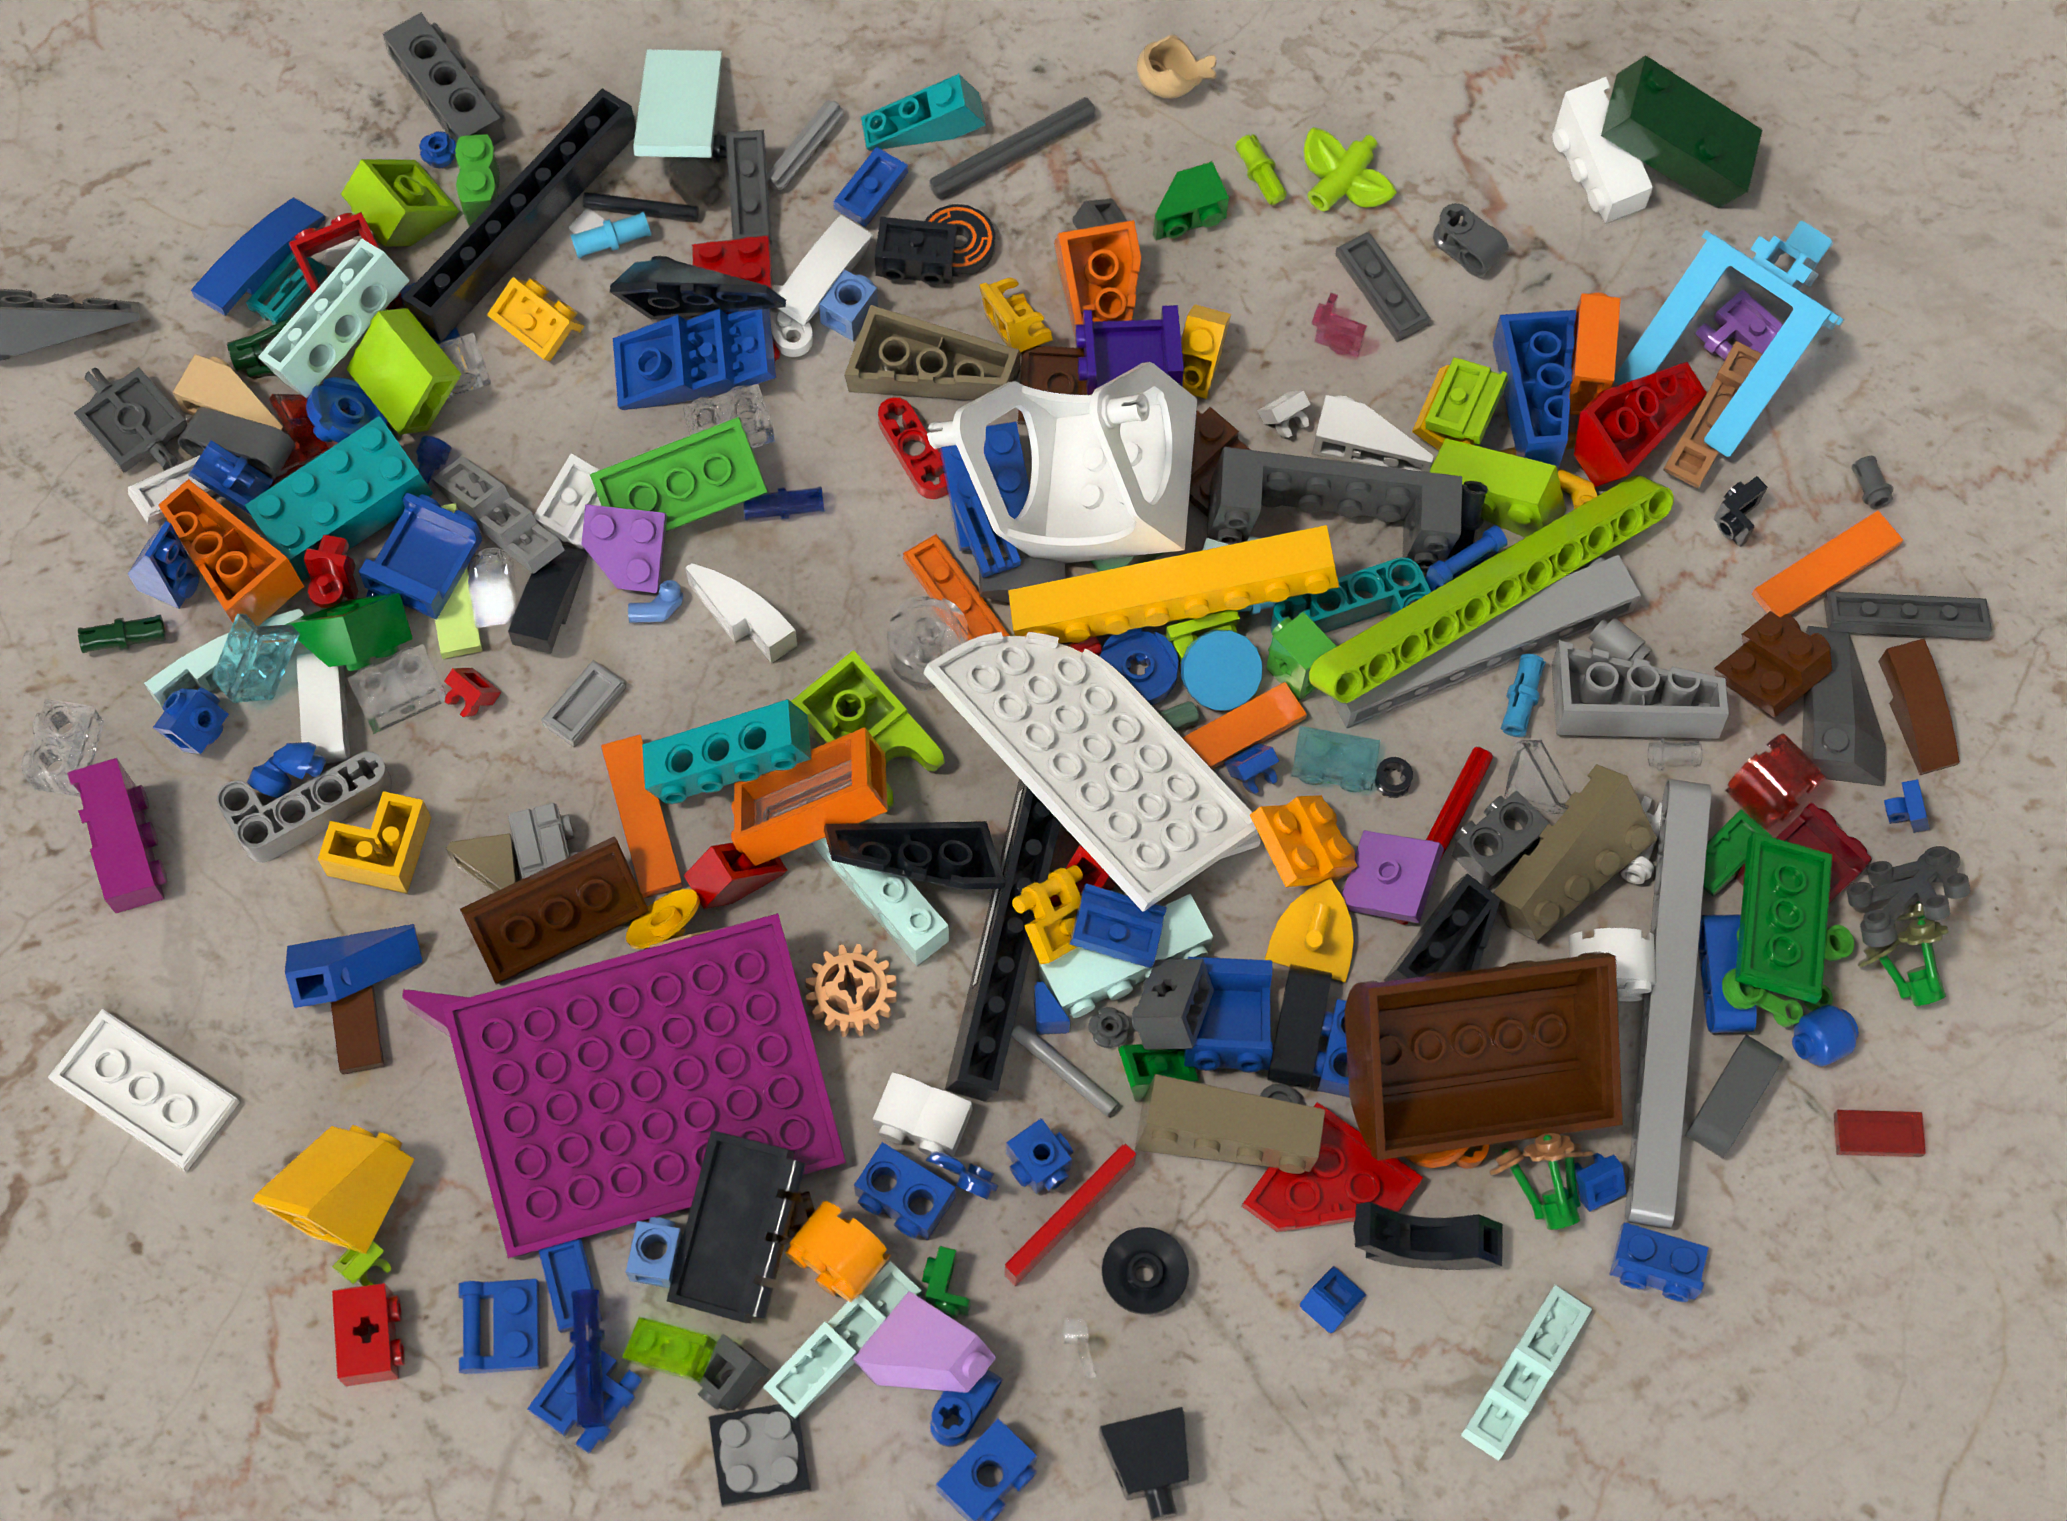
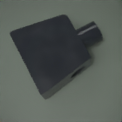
(1149, 1458)

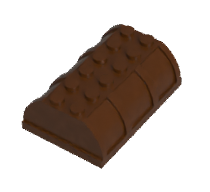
(1485, 1055)

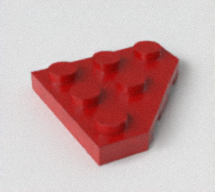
(1335, 1184)

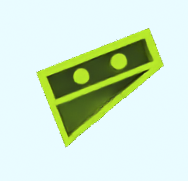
(1520, 492)

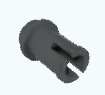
(1876, 490)

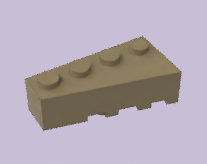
(926, 360)

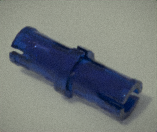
(784, 503)

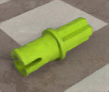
(1260, 168)

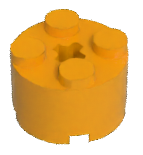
(838, 1251)

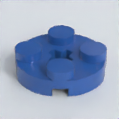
(325, 408)
(1144, 647)

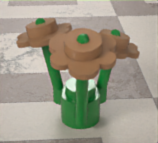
(1560, 1203)

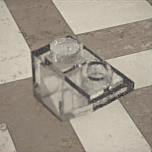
(492, 587)

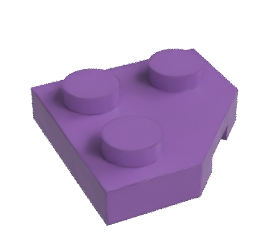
(626, 545)

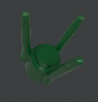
(245, 351)

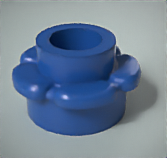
(437, 157)

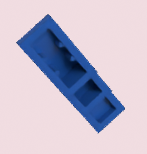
(255, 256)

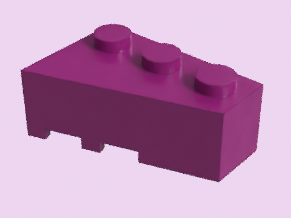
(119, 835)

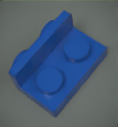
(1659, 1262)

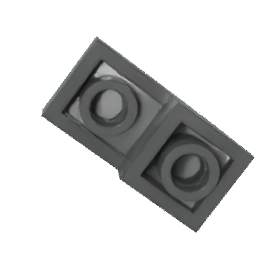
(1029, 573)

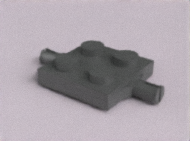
(131, 419)

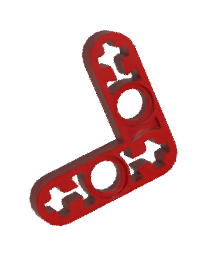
(915, 466)

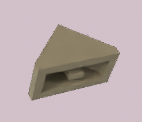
(487, 859)

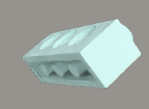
(334, 318)
(895, 906)

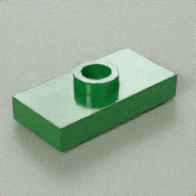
(1728, 851)

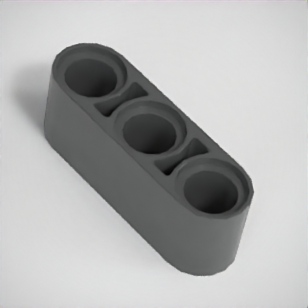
(260, 444)
(1734, 1096)

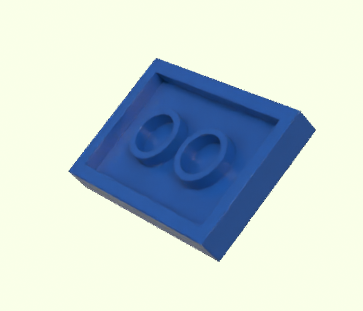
(1008, 468)

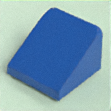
(1048, 1013)
(1332, 1299)

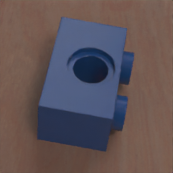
(995, 1448)

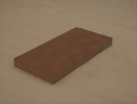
(554, 910)

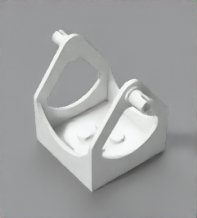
(1103, 466)

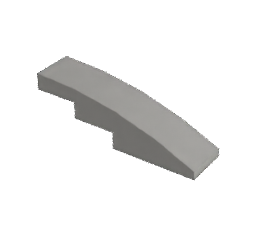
(498, 514)

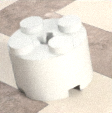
(1633, 958)

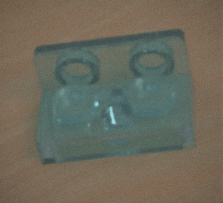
(254, 660)
(1335, 759)

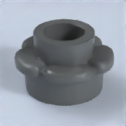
(1107, 1038)

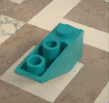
(926, 116)

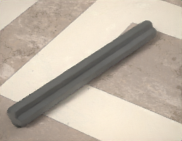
(1012, 147)

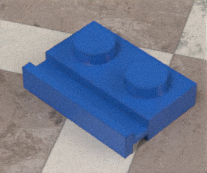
(1117, 926)

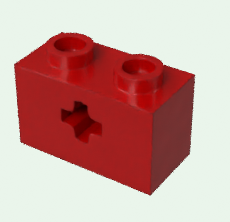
(353, 1314)

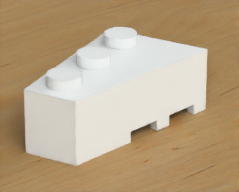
(1609, 174)

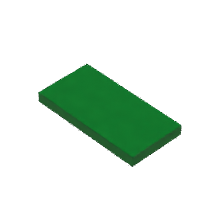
(1784, 918)

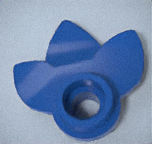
(972, 1180)

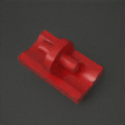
(330, 572)

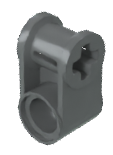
(1471, 242)

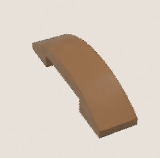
(1692, 456)

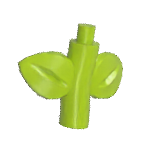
(1344, 171)

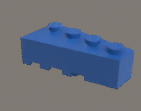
(1538, 361)

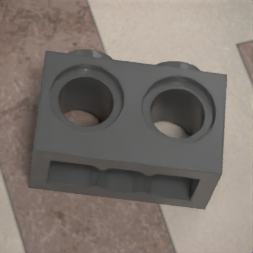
(1506, 844)

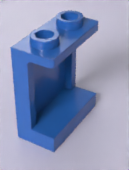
(423, 555)
(1237, 1018)

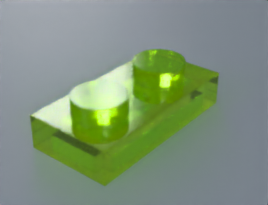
(669, 1349)

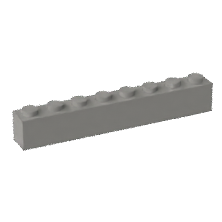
(1551, 615)

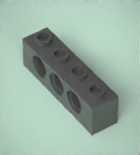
(418, 39)

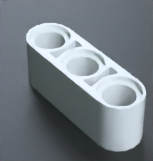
(323, 707)

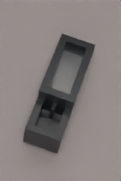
(547, 601)

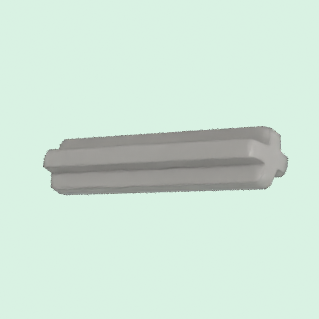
(804, 145)

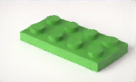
(686, 476)

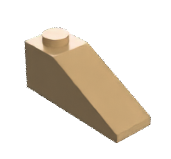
(216, 386)

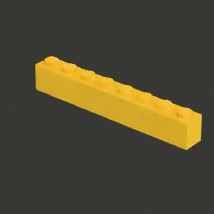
(1177, 587)

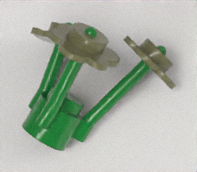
(1924, 981)

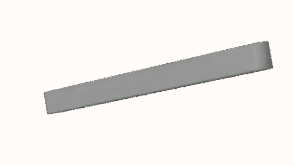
(1669, 1005)

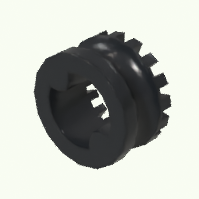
(1406, 777)

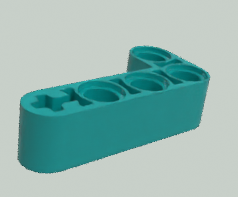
(1351, 607)

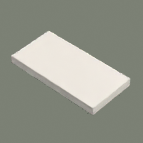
(144, 1090)

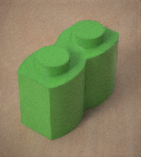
(477, 176)

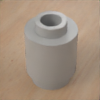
(1618, 640)

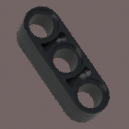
(1299, 1026)

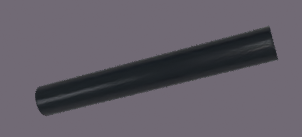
(636, 205)

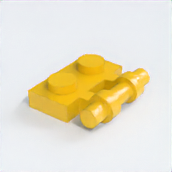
(1053, 926)

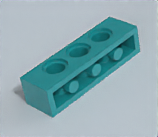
(726, 752)

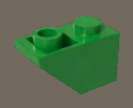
(1191, 201)

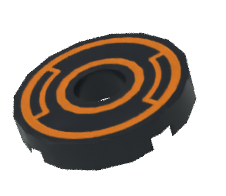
(976, 229)

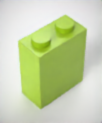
(403, 371)

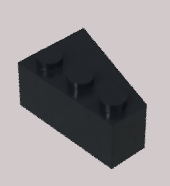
(1453, 934)

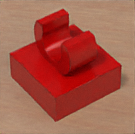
(472, 687)

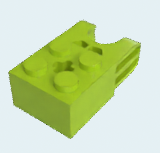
(854, 687)

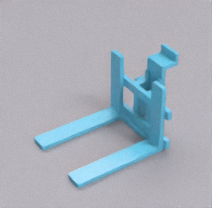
(1800, 328)

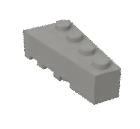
(1633, 698)

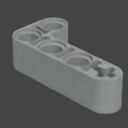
(305, 798)

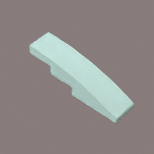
(199, 665)
(835, 1343)
(1526, 1372)

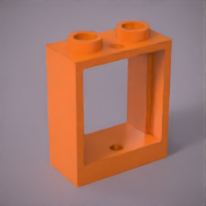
(1593, 348)

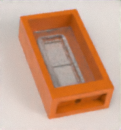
(793, 805)

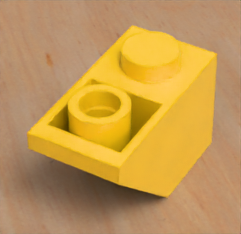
(1202, 347)

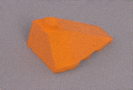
(1099, 271)

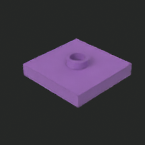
(1392, 876)

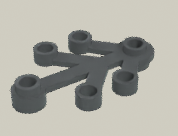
(1935, 865)

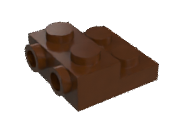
(1210, 437)
(1776, 663)

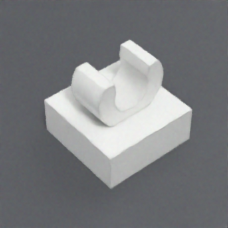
(1285, 408)

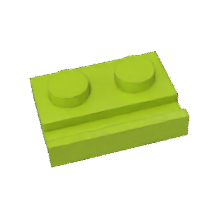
(1466, 400)

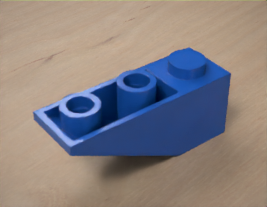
(165, 568)
(346, 964)

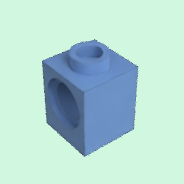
(848, 318)
(658, 1271)

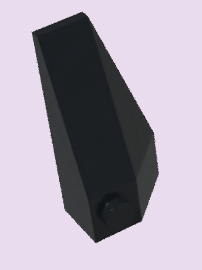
(674, 288)
(931, 852)

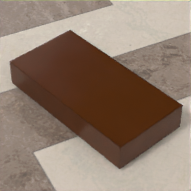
(357, 1032)

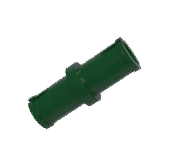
(121, 634)

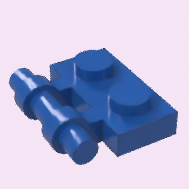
(558, 1405)

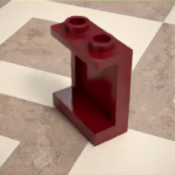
(1819, 831)

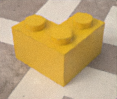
(382, 854)

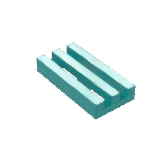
(291, 292)

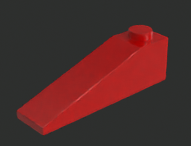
(1632, 420)

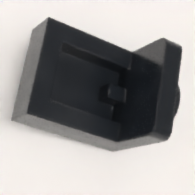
(1737, 503)

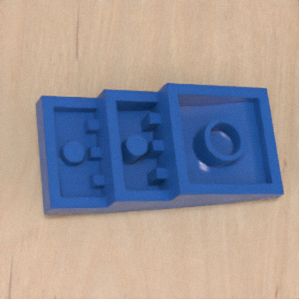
(693, 358)

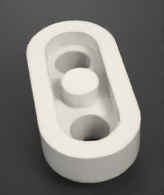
(785, 327)

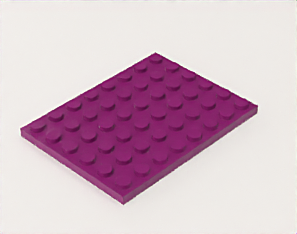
(612, 1074)

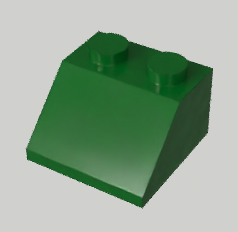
(355, 630)

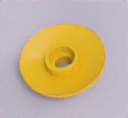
(664, 920)

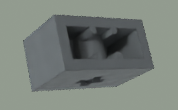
(1173, 1004)

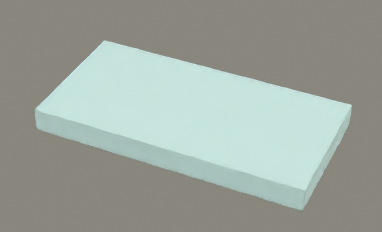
(678, 103)

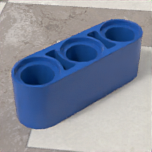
(1717, 956)

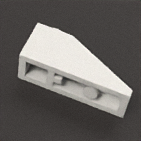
(1361, 436)

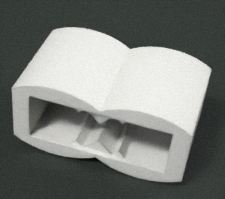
(921, 1115)

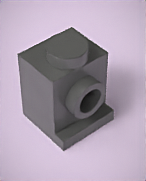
(730, 1374)

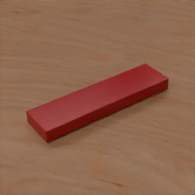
(1069, 1214)

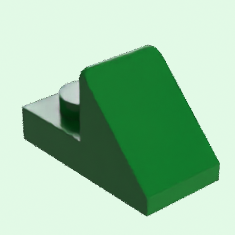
(1143, 1064)

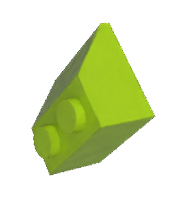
(397, 200)

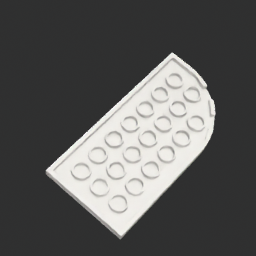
(1096, 758)

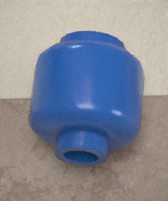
(1825, 1034)

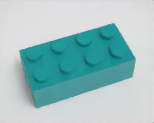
(339, 494)

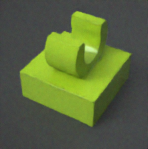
(355, 1265)

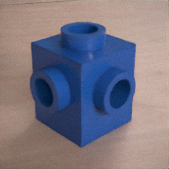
(191, 719)
(1039, 1143)

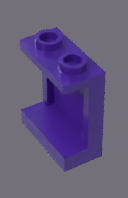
(1121, 345)

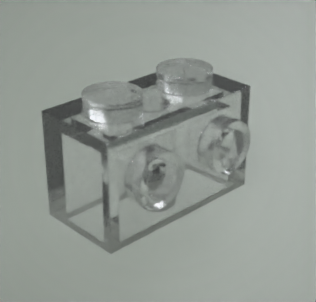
(397, 688)

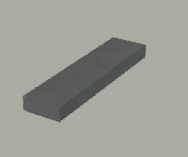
(1907, 614)

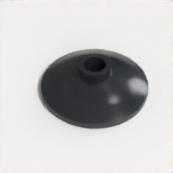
(1147, 1249)

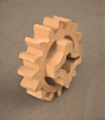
(835, 993)

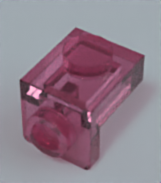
(1337, 332)

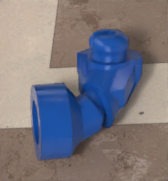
(291, 759)

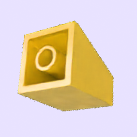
(339, 1186)

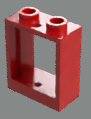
(315, 241)

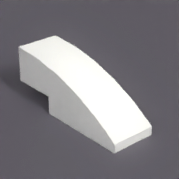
(837, 249)
(742, 612)

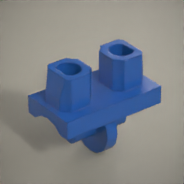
(229, 475)

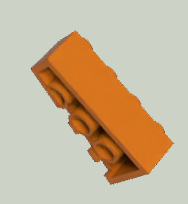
(233, 559)

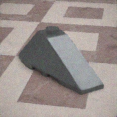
(38, 323)
(1840, 719)

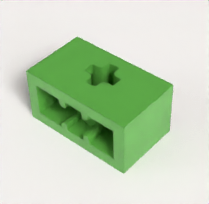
(1293, 652)

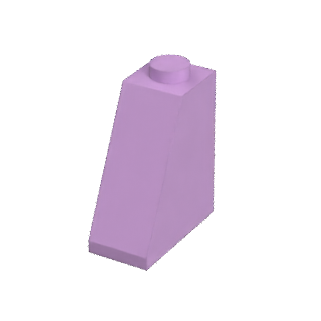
(923, 1350)

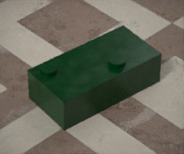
(1682, 132)

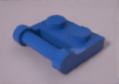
(1478, 552)
(514, 1326)

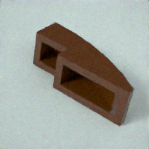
(1920, 706)

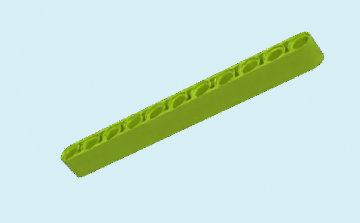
(1490, 589)

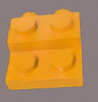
(1304, 841)

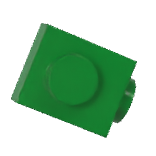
(938, 1275)

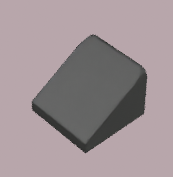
(1097, 213)

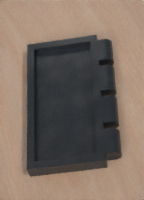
(733, 1226)

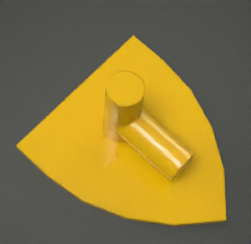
(1315, 932)

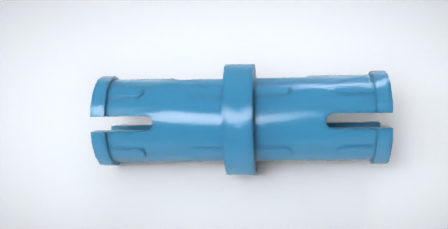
(1523, 695)

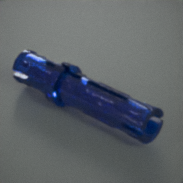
(586, 1305)

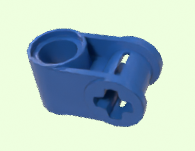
(964, 1406)

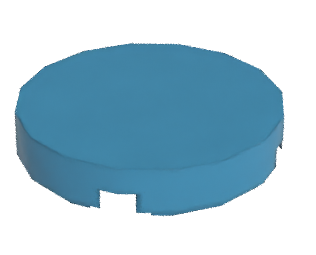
(1221, 669)

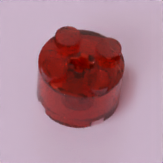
(1774, 781)

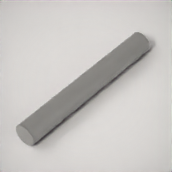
(1064, 1069)

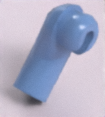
(660, 608)

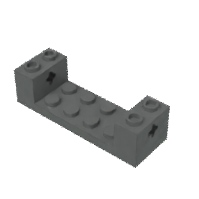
(1251, 478)

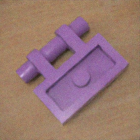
(1743, 320)

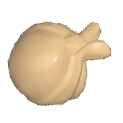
(1170, 68)

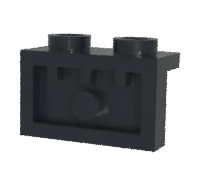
(915, 250)

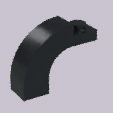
(1428, 1242)

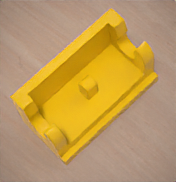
(1013, 316)

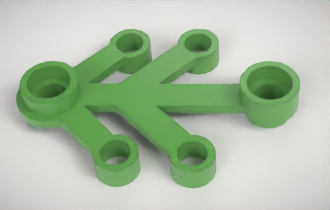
(1838, 946)

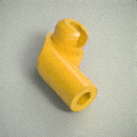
(1578, 488)

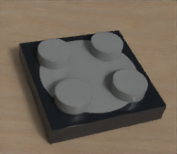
(758, 1455)

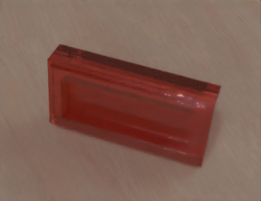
(1879, 1133)

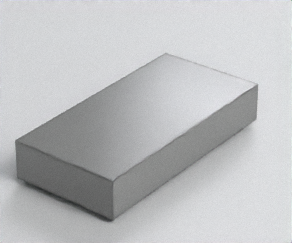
(583, 703)

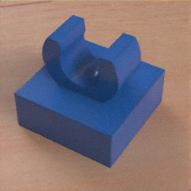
(1251, 763)
(1910, 806)
(1600, 1181)

